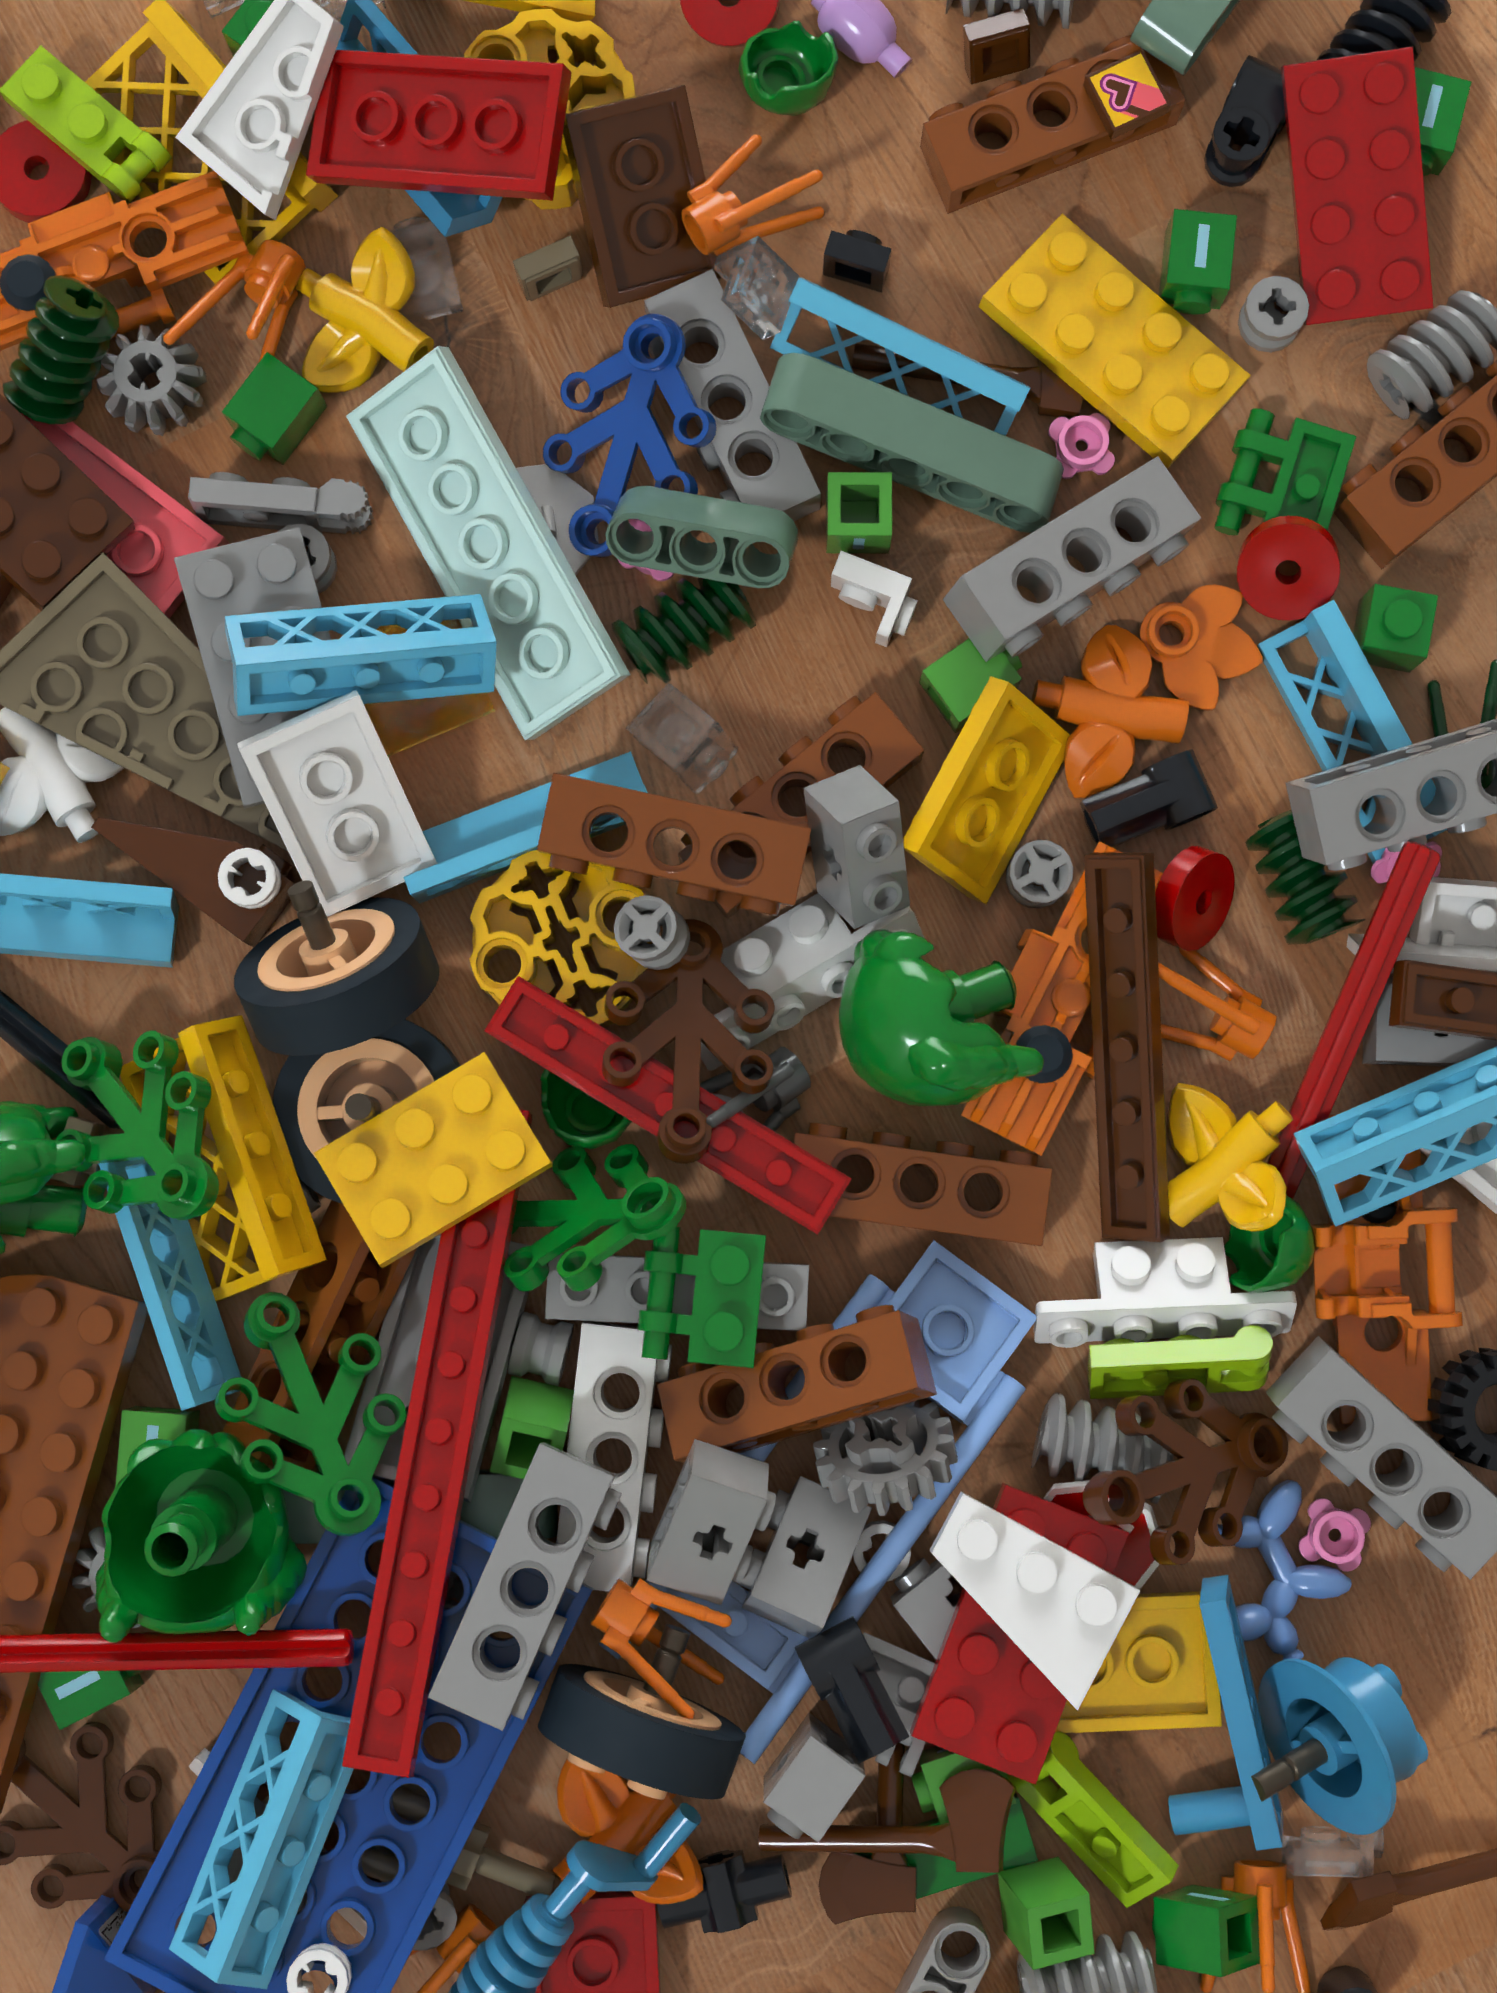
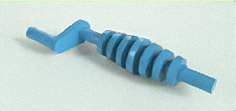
(530, 1940)

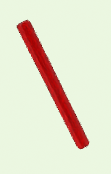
(1356, 1004)
(177, 1651)

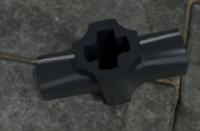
(730, 1892)

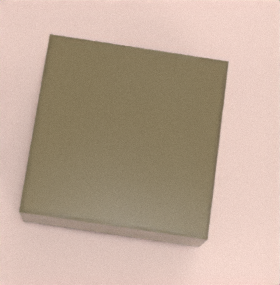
(548, 268)

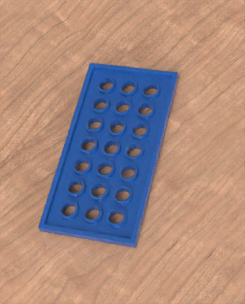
(365, 1816)

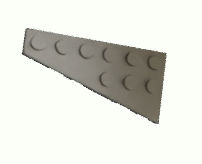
(129, 688)

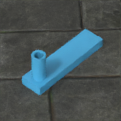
(1239, 1804)

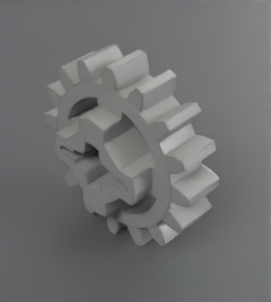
(887, 1457)

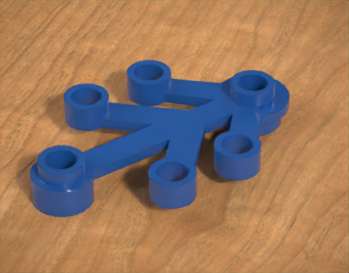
(629, 423)

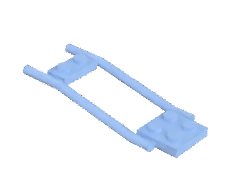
(968, 1338)

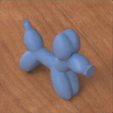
(1311, 1581)

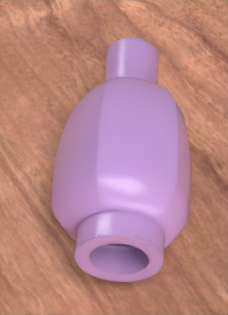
(863, 32)

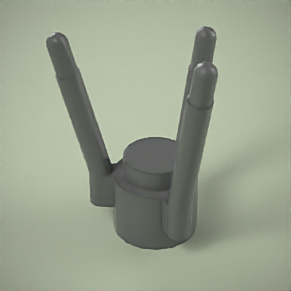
(786, 1084)

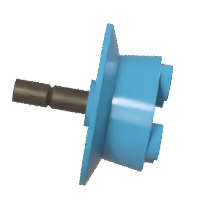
(1338, 1739)

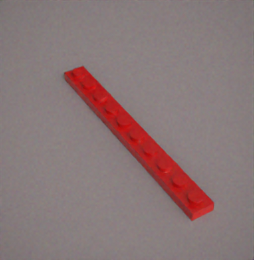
(429, 1492)

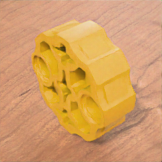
(530, 39)
(500, 929)

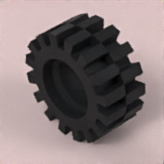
(1458, 1407)

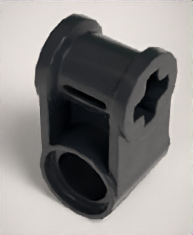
(1249, 118)

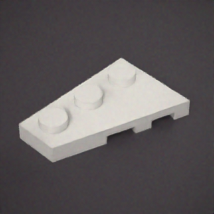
(264, 102)
(1037, 1592)

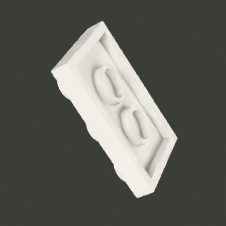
(337, 802)

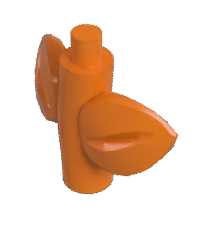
(1110, 711)
(614, 1816)

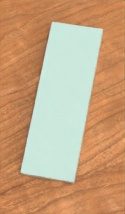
(487, 540)

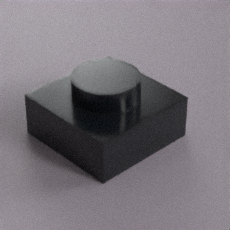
(857, 259)

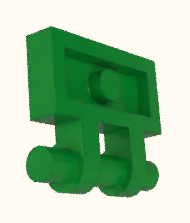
(1307, 477)
(723, 1301)

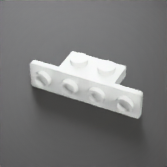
(1452, 926)
(799, 963)
(1159, 1294)

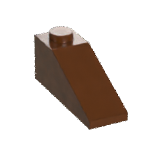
(191, 868)

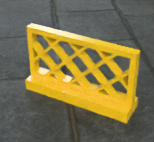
(201, 68)
(248, 1154)

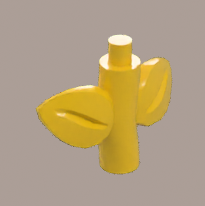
(363, 316)
(1225, 1160)

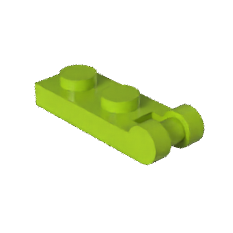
(83, 123)
(1146, 1368)
(1096, 1825)

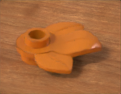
(1208, 647)

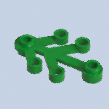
(183, 1180)
(645, 1213)
(315, 1423)

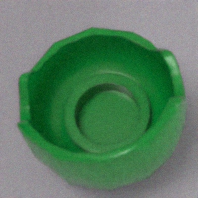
(788, 68)
(577, 1116)
(1272, 1256)

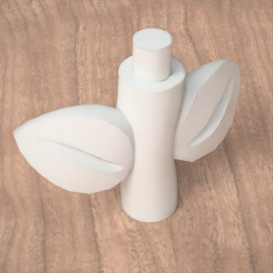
(48, 776)

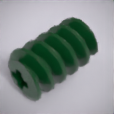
(61, 351)
(682, 625)
(1302, 881)

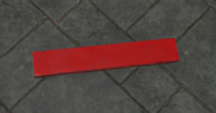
(738, 1147)

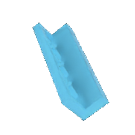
(903, 341)
(309, 671)
(1352, 684)
(493, 836)
(87, 920)
(1382, 1131)
(176, 1296)
(275, 1848)

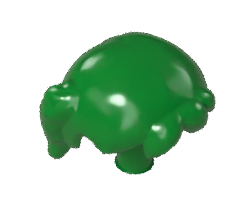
(915, 1027)
(29, 1162)
(194, 1542)

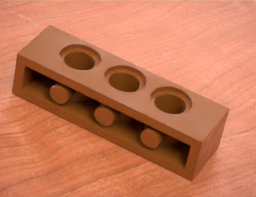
(972, 173)
(1390, 524)
(863, 726)
(578, 803)
(1014, 1218)
(334, 1301)
(893, 1376)

